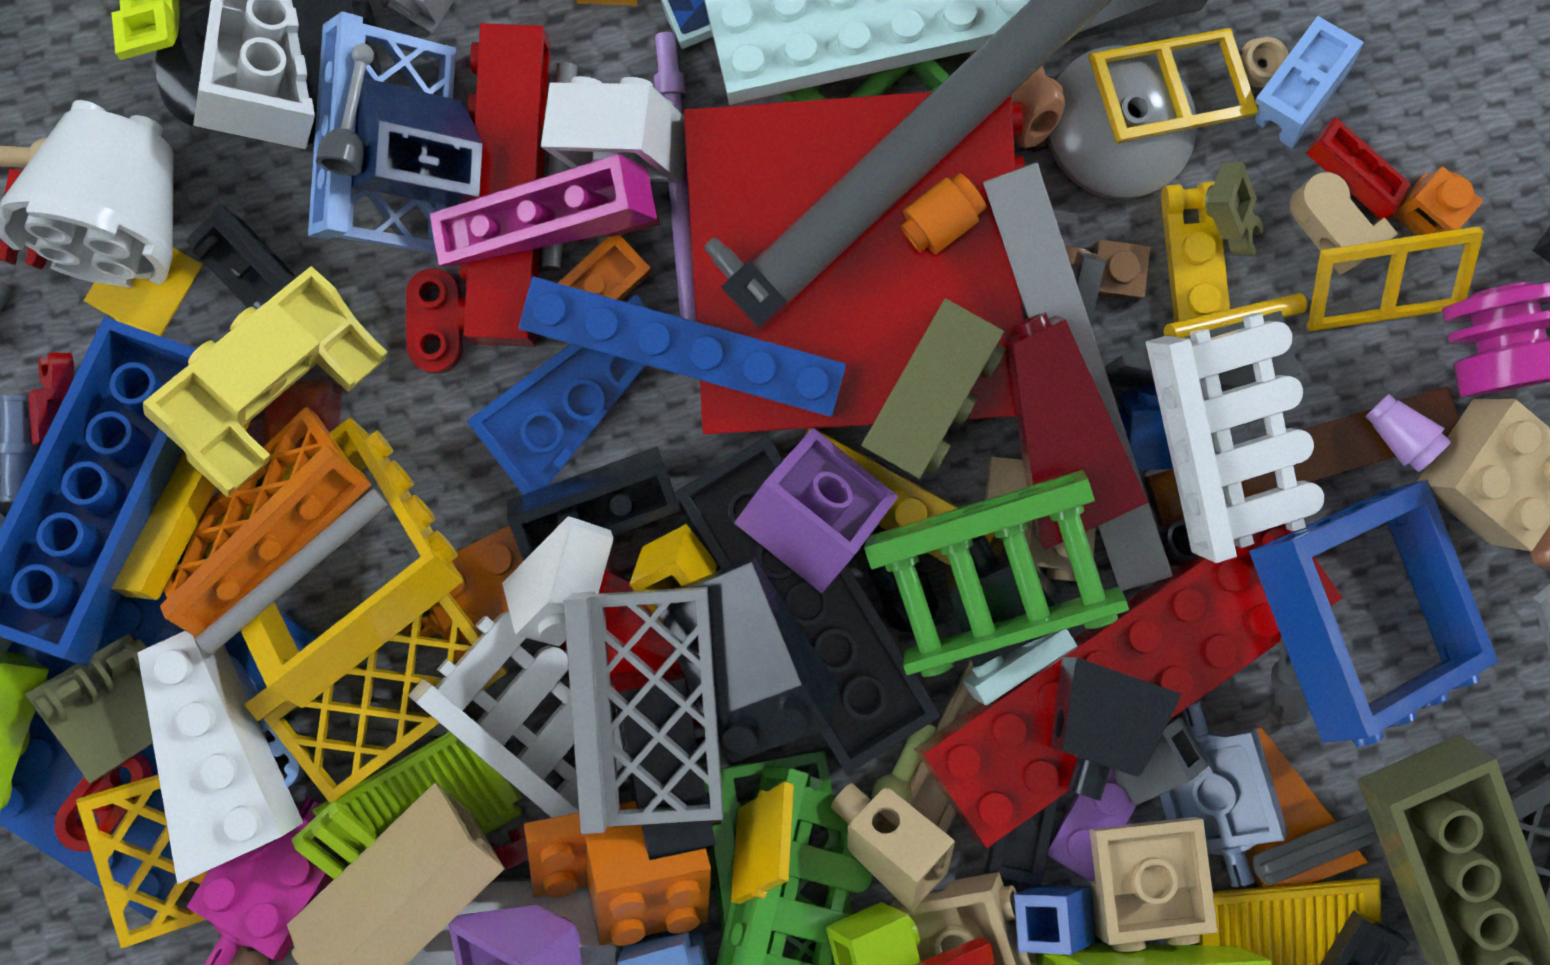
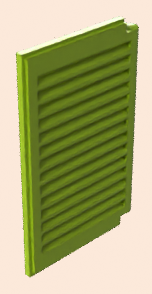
(444, 760)

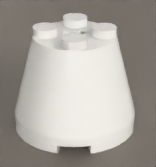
(96, 199)

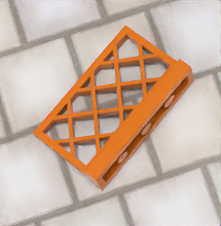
(280, 523)

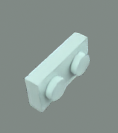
(1012, 668)

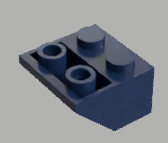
(417, 145)

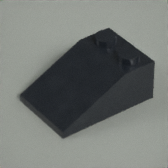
(764, 666)

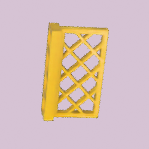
(274, 707)

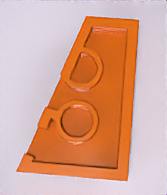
(1301, 814)

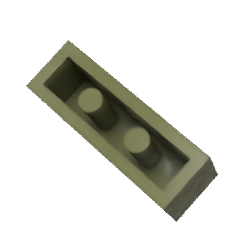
(935, 390)

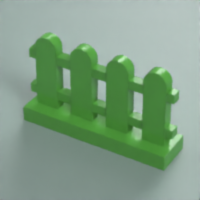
(759, 927)

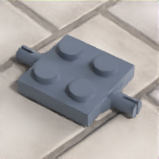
(1230, 795)

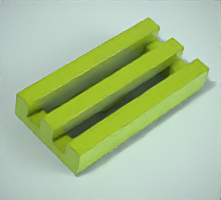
(318, 827)

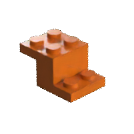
(625, 888)

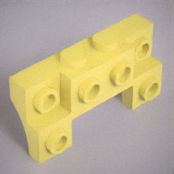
(253, 366)

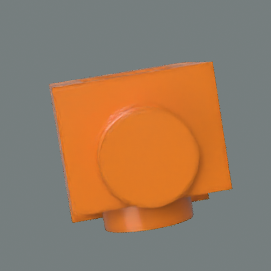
(1443, 197)

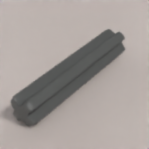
(1315, 848)

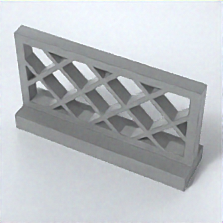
(593, 712)

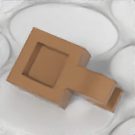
(1124, 268)

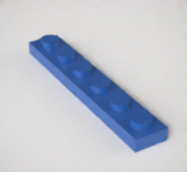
(682, 346)

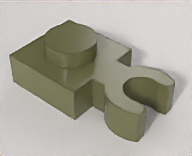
(1232, 205)

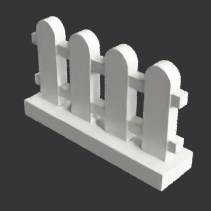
(1195, 417)
(508, 712)

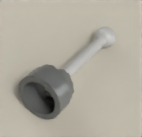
(341, 148)

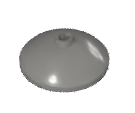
(1085, 142)

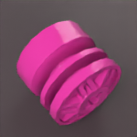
(1507, 338)

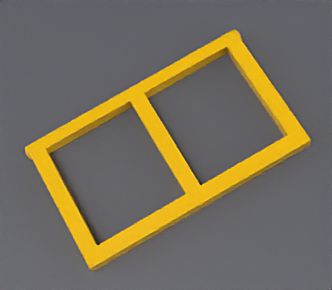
(1184, 119)
(1398, 250)

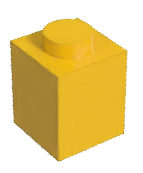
(671, 563)

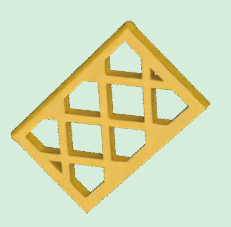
(104, 844)

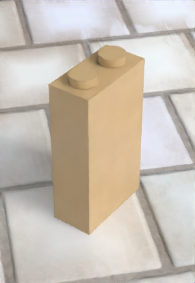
(399, 888)

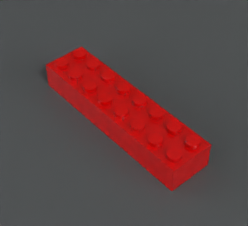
(1176, 635)

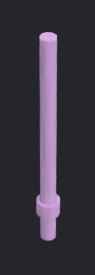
(671, 85)

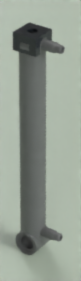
(900, 159)

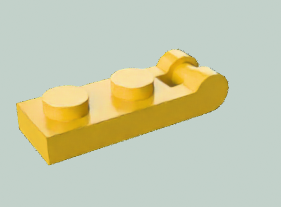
(1193, 254)

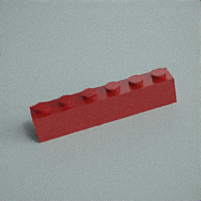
(510, 119)

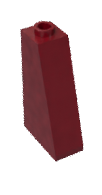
(1066, 424)

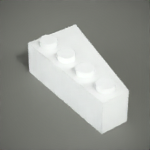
(254, 73)
(211, 758)

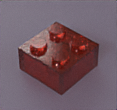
(319, 397)

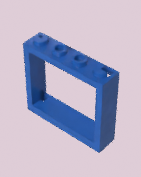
(1314, 636)

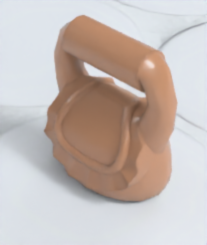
(1041, 108)

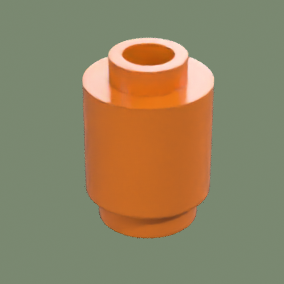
(943, 214)

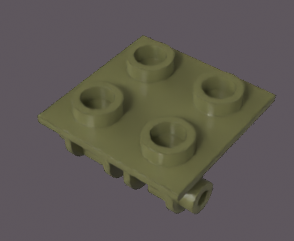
(98, 708)

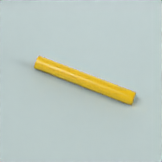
(1289, 305)

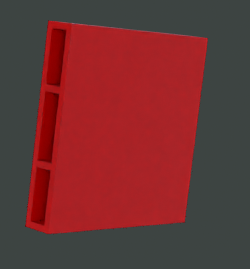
(762, 170)

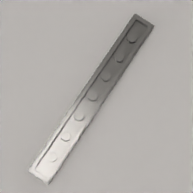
(1050, 287)

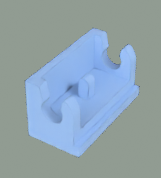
(1307, 79)

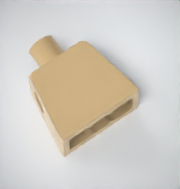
(895, 843)

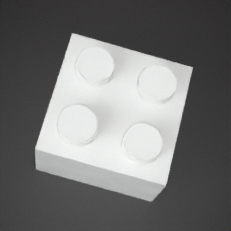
(601, 119)

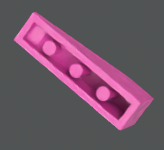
(546, 212)

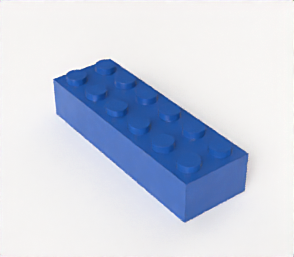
(88, 495)

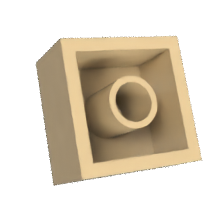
(1496, 473)

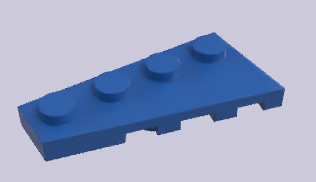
(552, 412)

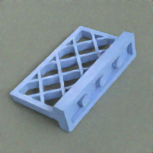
(332, 193)

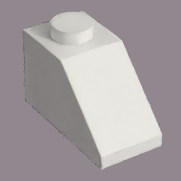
(563, 564)

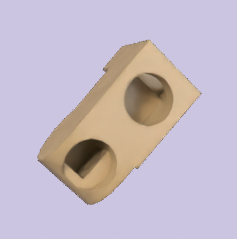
(1331, 218)

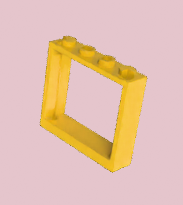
(381, 616)

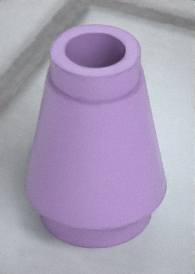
(1408, 433)

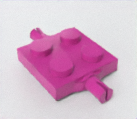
(259, 895)

